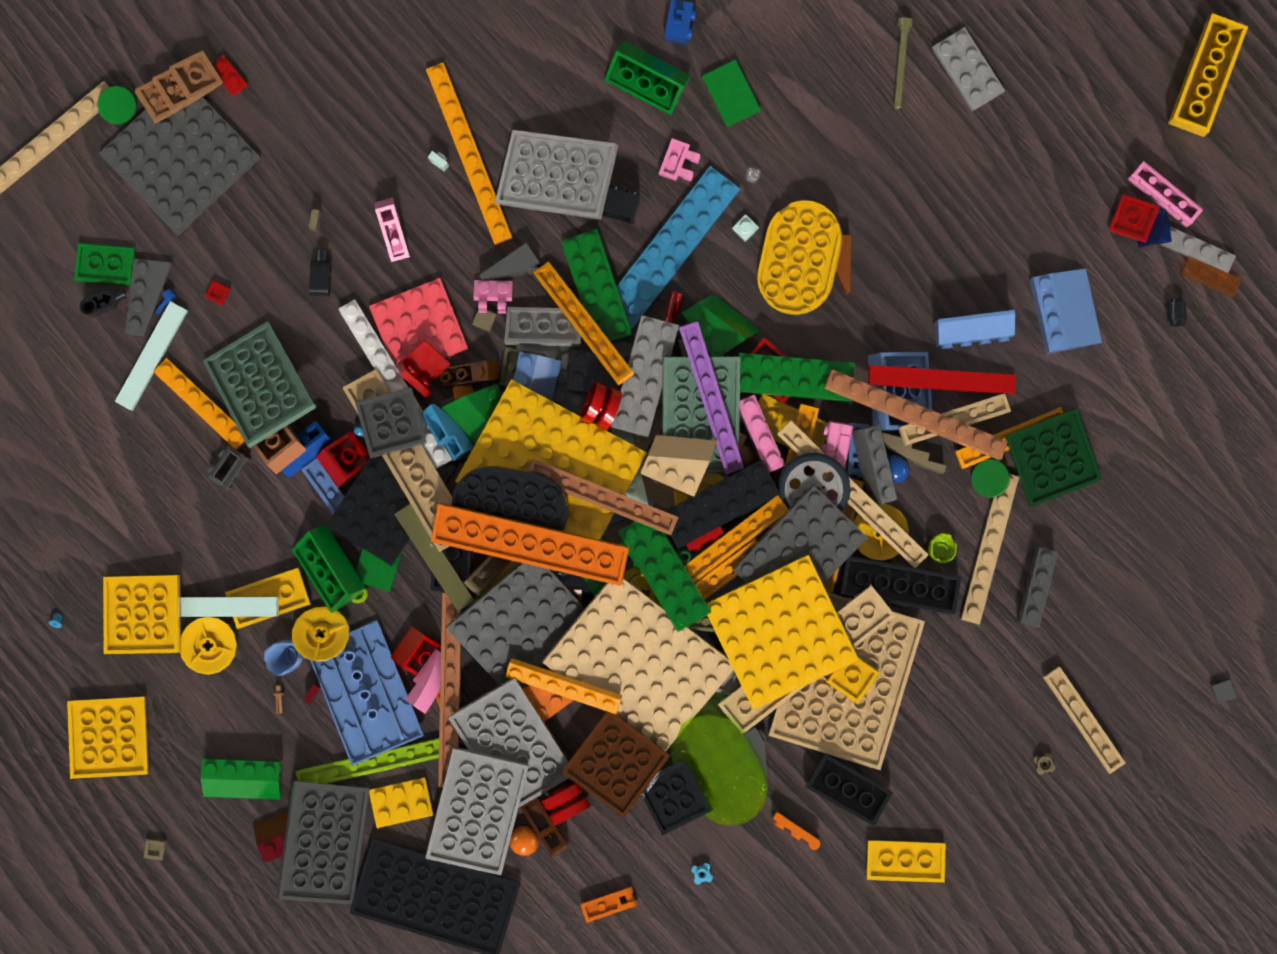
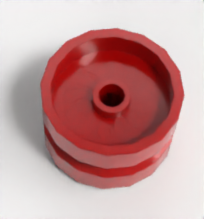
(600, 405)
(564, 800)

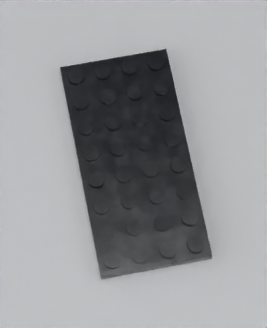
(369, 510)
(435, 898)

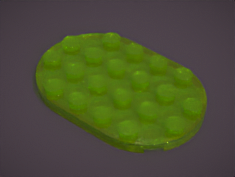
(723, 768)

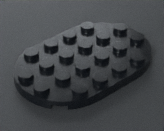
(513, 495)

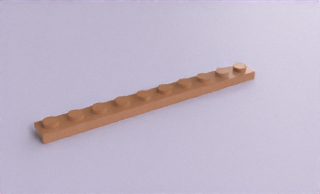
(915, 414)
(449, 688)

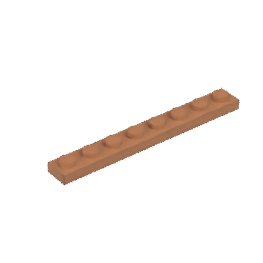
(608, 499)

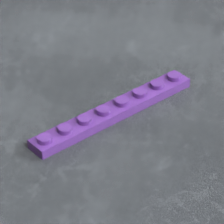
(711, 397)

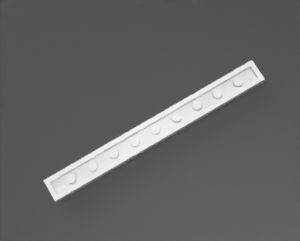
(389, 373)

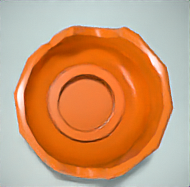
(524, 840)

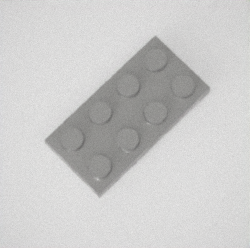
(968, 69)
(539, 327)

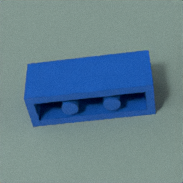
(314, 440)

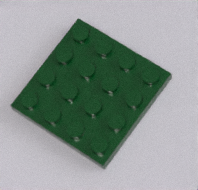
(1053, 457)

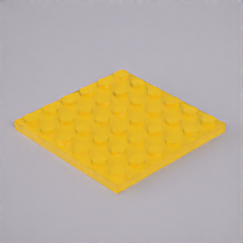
(780, 632)

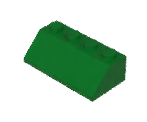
(647, 77)
(328, 568)
(241, 778)

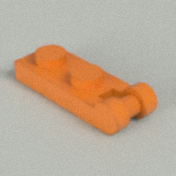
(796, 831)
(608, 904)

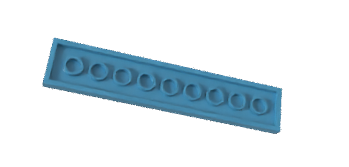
(675, 243)

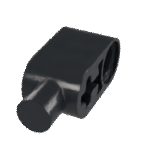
(320, 275)
(103, 307)

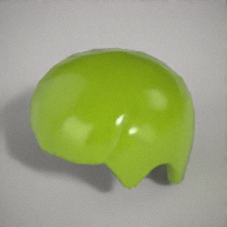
(942, 548)

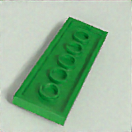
(597, 284)
(790, 376)
(665, 575)

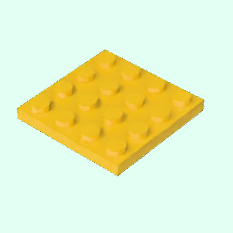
(141, 614)
(108, 737)

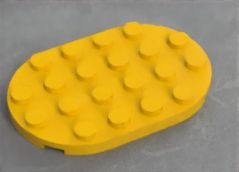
(799, 257)

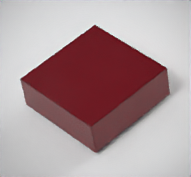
(312, 693)

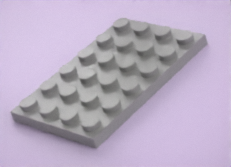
(556, 174)
(510, 727)
(477, 811)

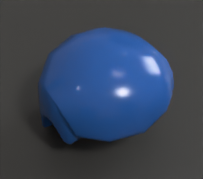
(899, 468)

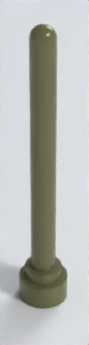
(904, 27)

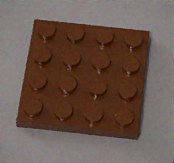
(615, 763)

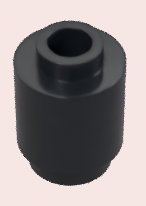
(1176, 312)

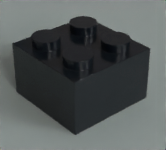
(621, 205)

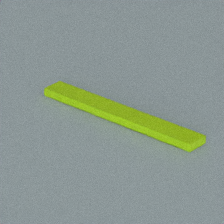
(391, 759)

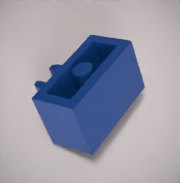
(678, 22)

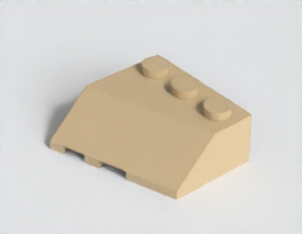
(678, 461)

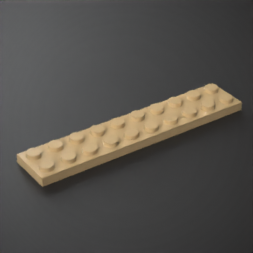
(409, 466)
(859, 619)

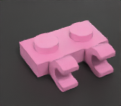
(674, 160)
(492, 291)

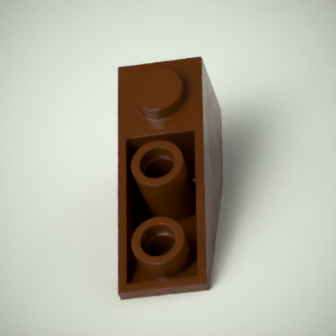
(470, 373)

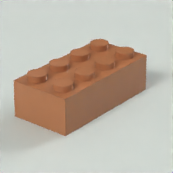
(280, 449)

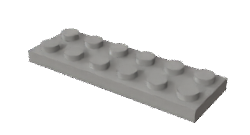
(643, 389)

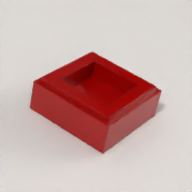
(217, 293)

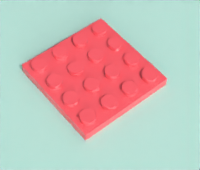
(416, 317)

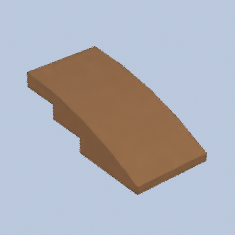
(178, 86)

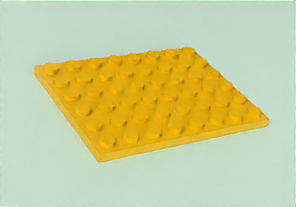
(535, 428)

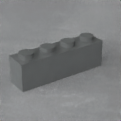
(874, 464)
(1037, 587)

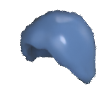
(282, 657)

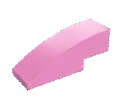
(427, 683)

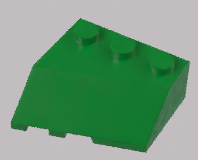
(720, 325)
(474, 411)

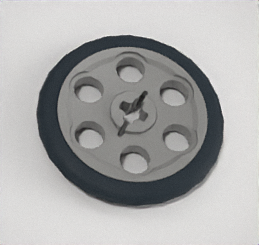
(821, 463)

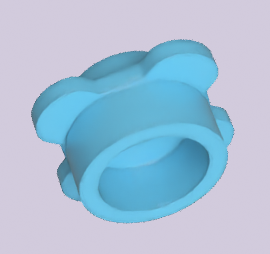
(702, 868)

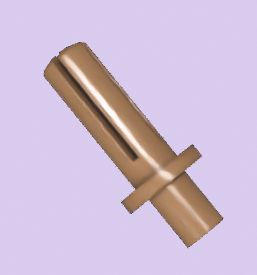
(278, 697)

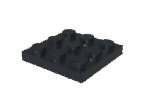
(675, 797)

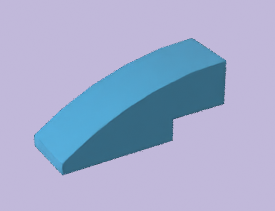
(447, 432)

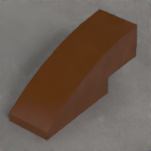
(544, 828)

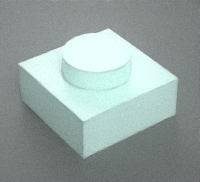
(438, 160)
(745, 228)

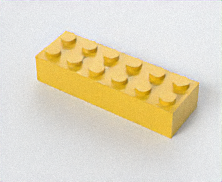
(1208, 75)

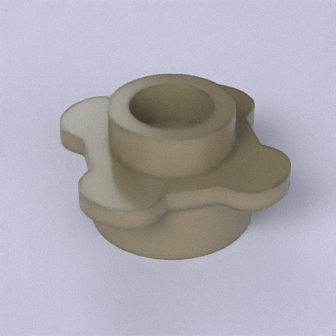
(1049, 764)

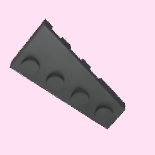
(145, 292)

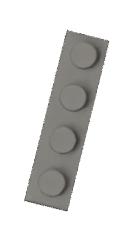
(1200, 250)

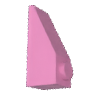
(391, 229)

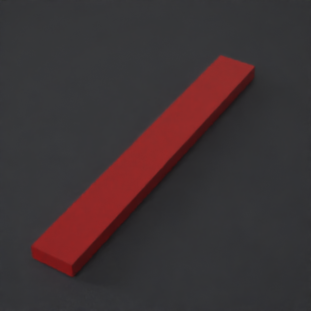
(941, 379)

